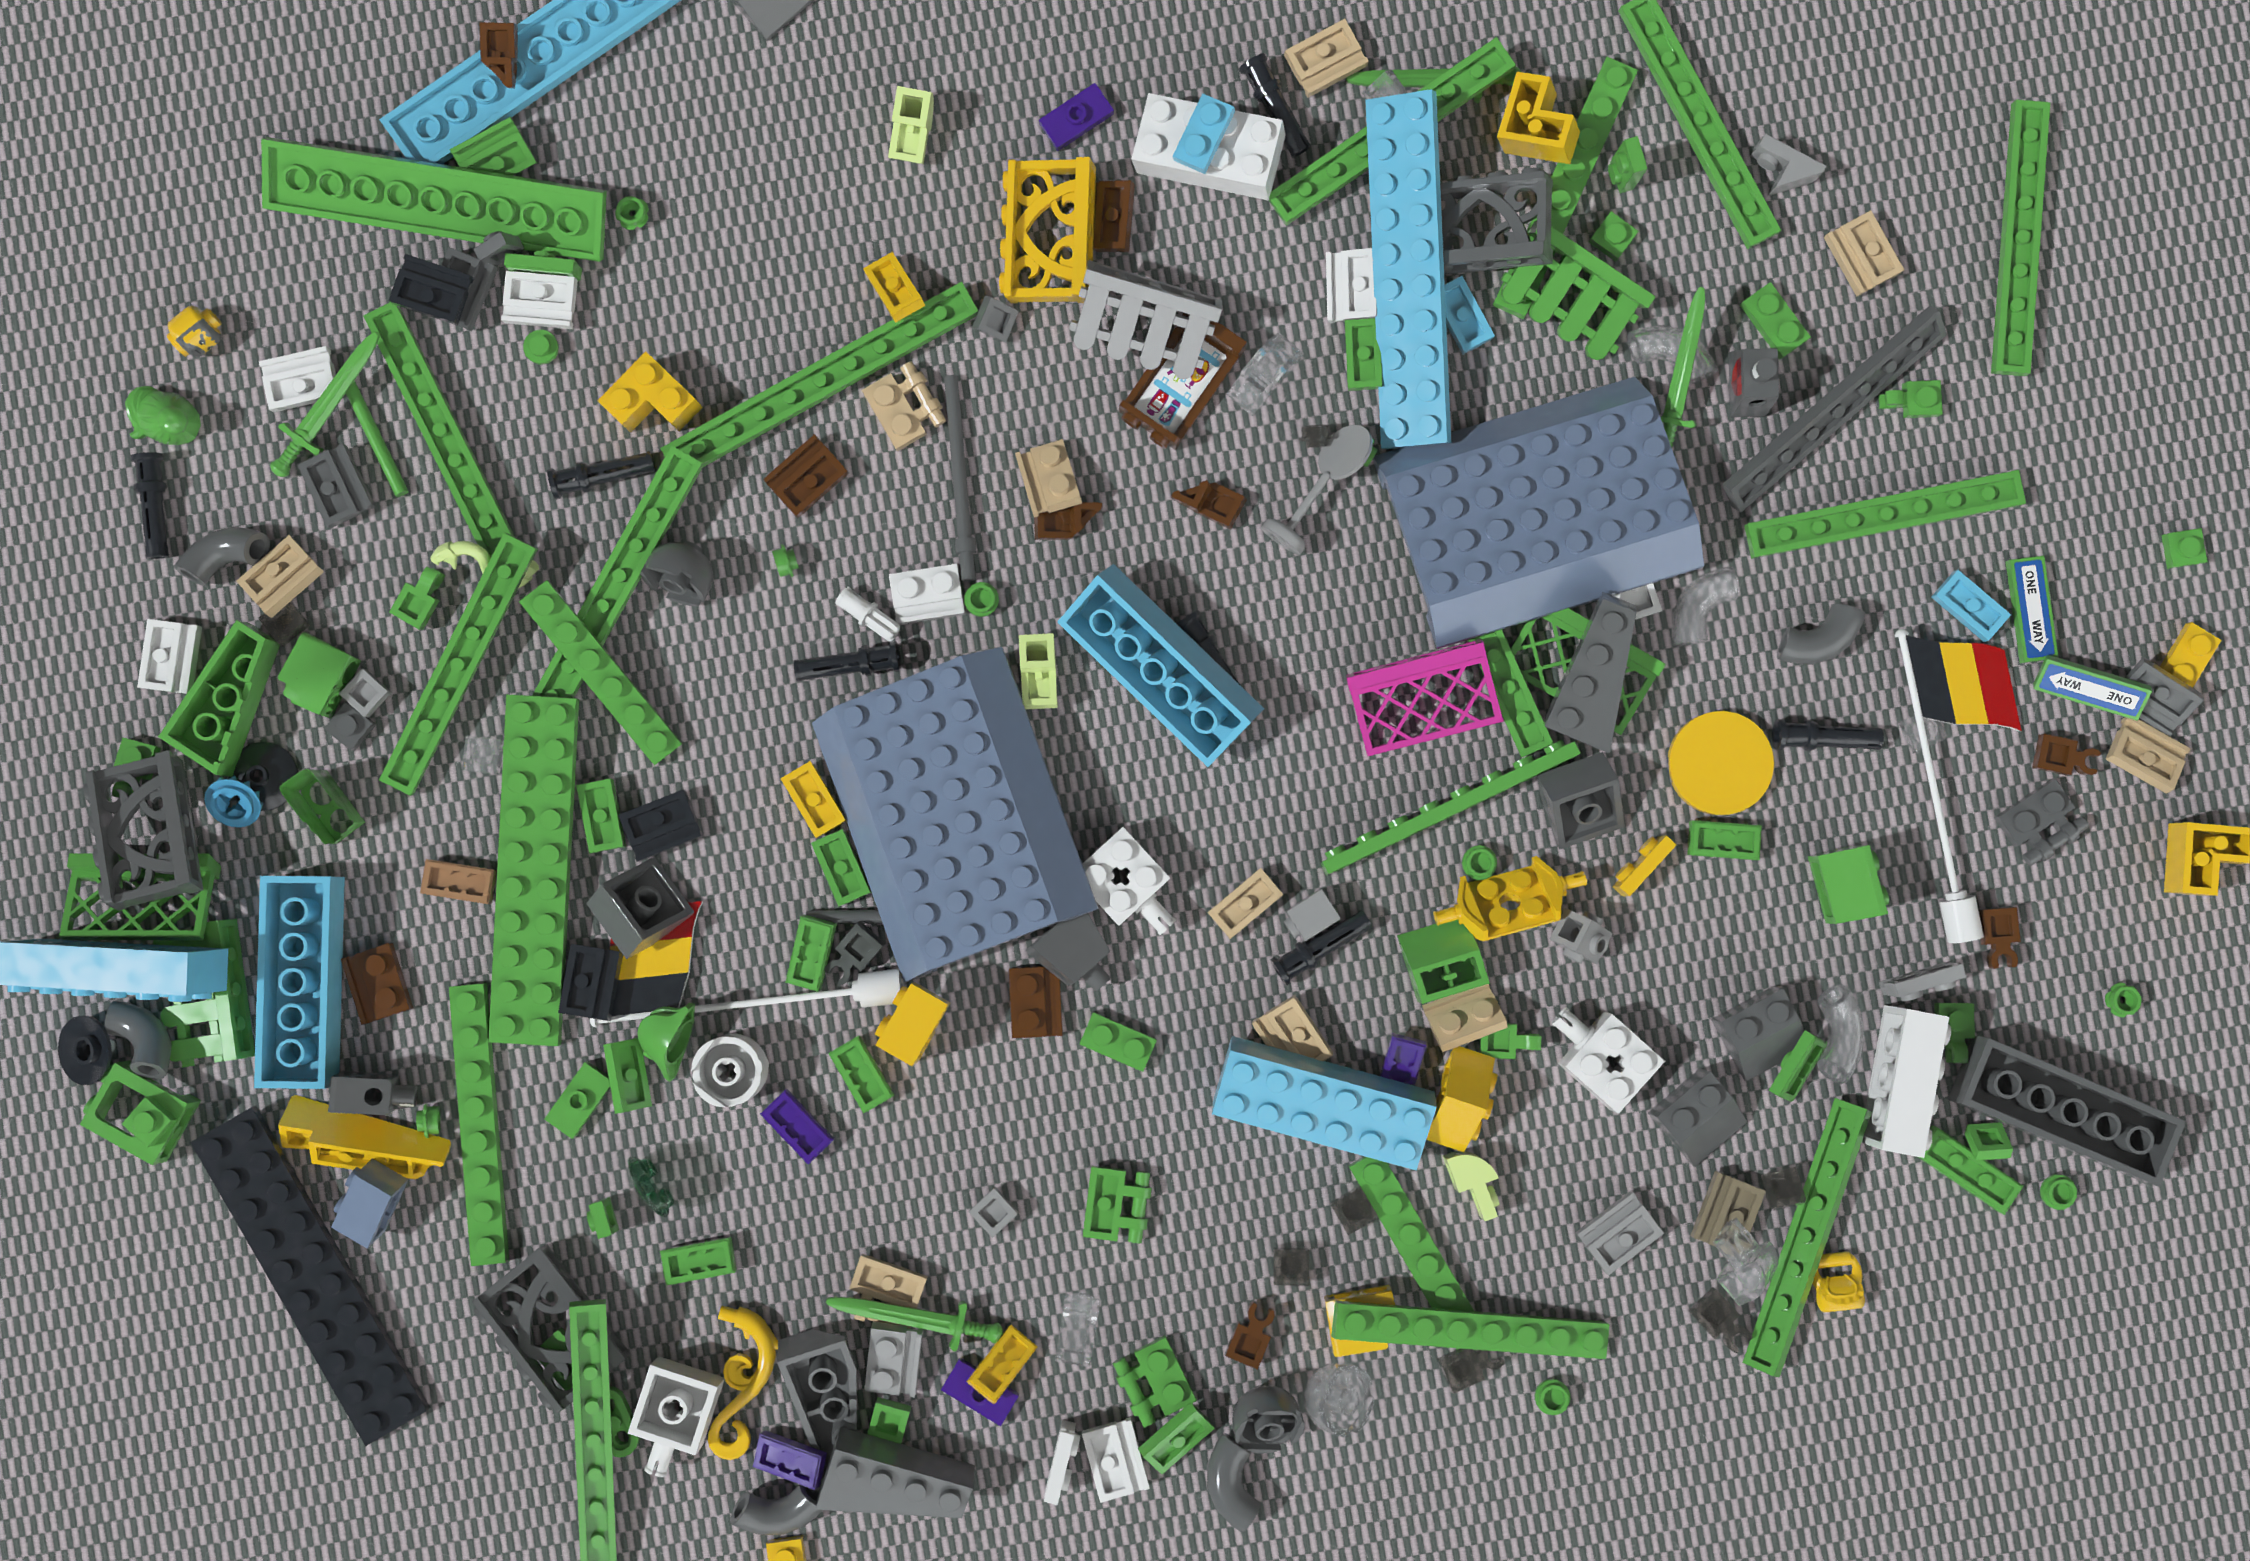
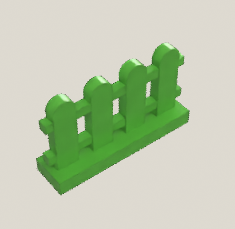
(1592, 294)
(226, 1010)

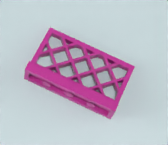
(1416, 668)

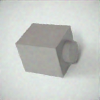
(1310, 916)

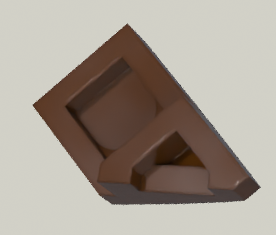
(500, 50)
(1212, 502)
(1065, 522)

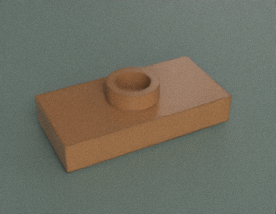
(458, 881)

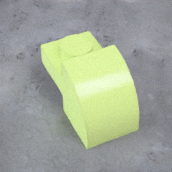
(911, 124)
(1038, 671)
(1472, 1173)

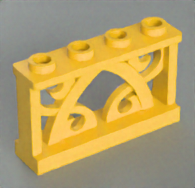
(1077, 191)

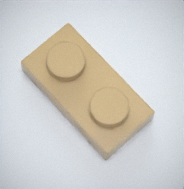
(1245, 903)

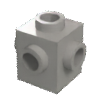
(1581, 936)

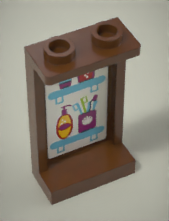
(1172, 405)

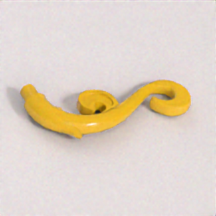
(767, 1344)

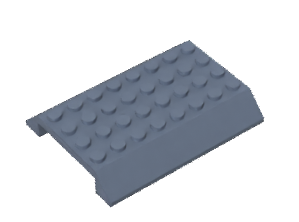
(1542, 511)
(953, 812)

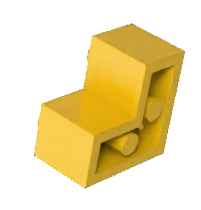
(1531, 126)
(648, 388)
(2196, 856)
(912, 1023)
(1463, 1098)

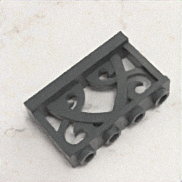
(1519, 249)
(108, 831)
(555, 1278)

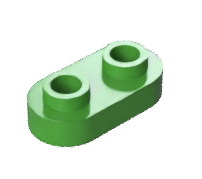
(620, 1421)

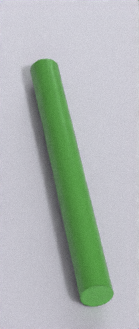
(376, 441)

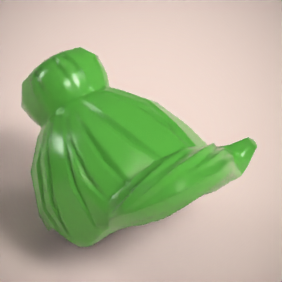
(162, 416)

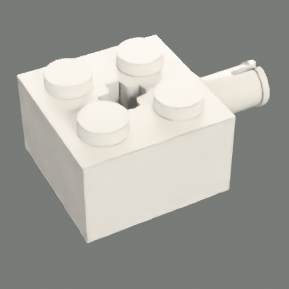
(1144, 878)
(1588, 1056)
(662, 1424)

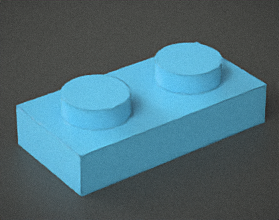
(1203, 133)
(1465, 317)
(1971, 605)

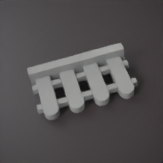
(1136, 290)

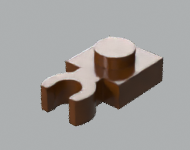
(2060, 756)
(2000, 930)
(1249, 1340)

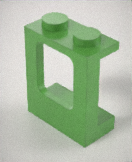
(97, 1107)

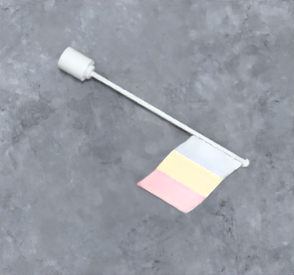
(1958, 688)
(661, 972)

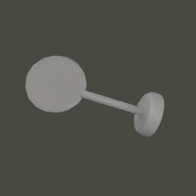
(1337, 460)

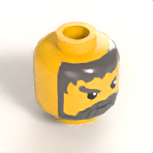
(194, 331)

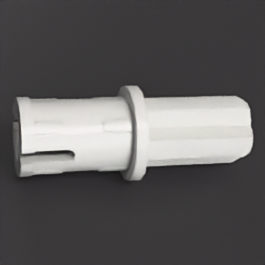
(868, 614)

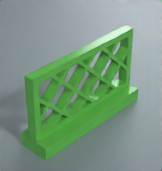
(1575, 626)
(84, 869)

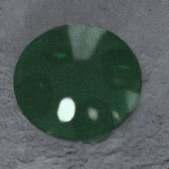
(641, 1177)

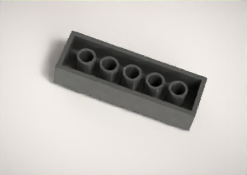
(2067, 1110)

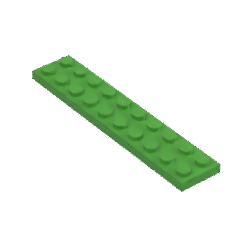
(432, 198)
(533, 869)

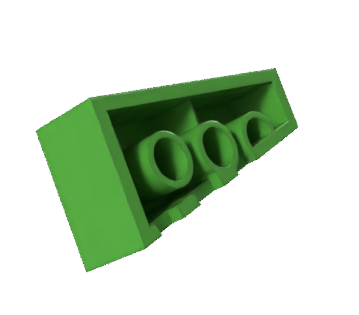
(223, 700)

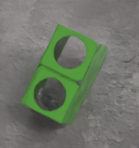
(317, 674)
(300, 803)

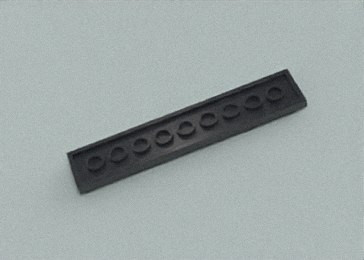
(310, 1275)

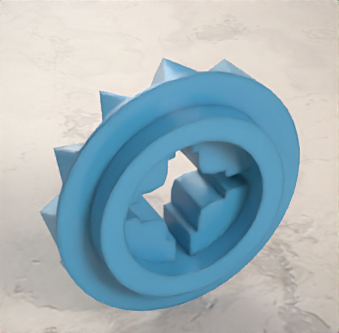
(241, 814)

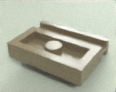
(1724, 1201)

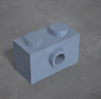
(369, 1202)

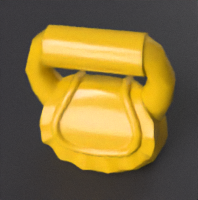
(1839, 1292)

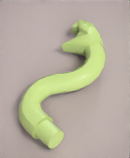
(450, 551)

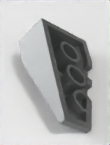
(821, 1385)

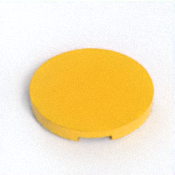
(1720, 763)

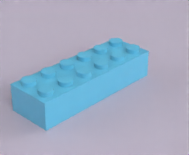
(1160, 664)
(113, 969)
(299, 981)
(1324, 1103)

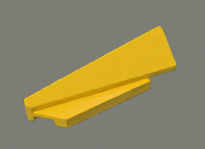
(355, 1139)

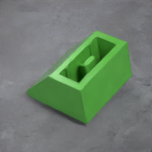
(1849, 884)
(1442, 961)

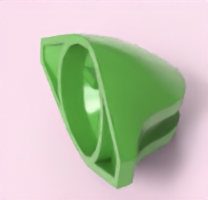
(666, 1037)

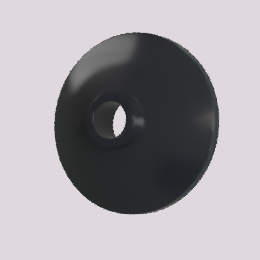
(276, 766)
(84, 1050)

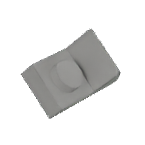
(1794, 167)

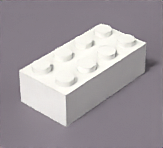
(1241, 164)
(1906, 1080)

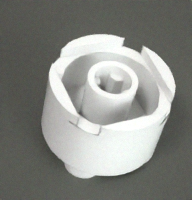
(709, 1070)

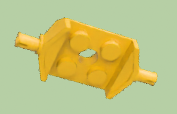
(1535, 889)

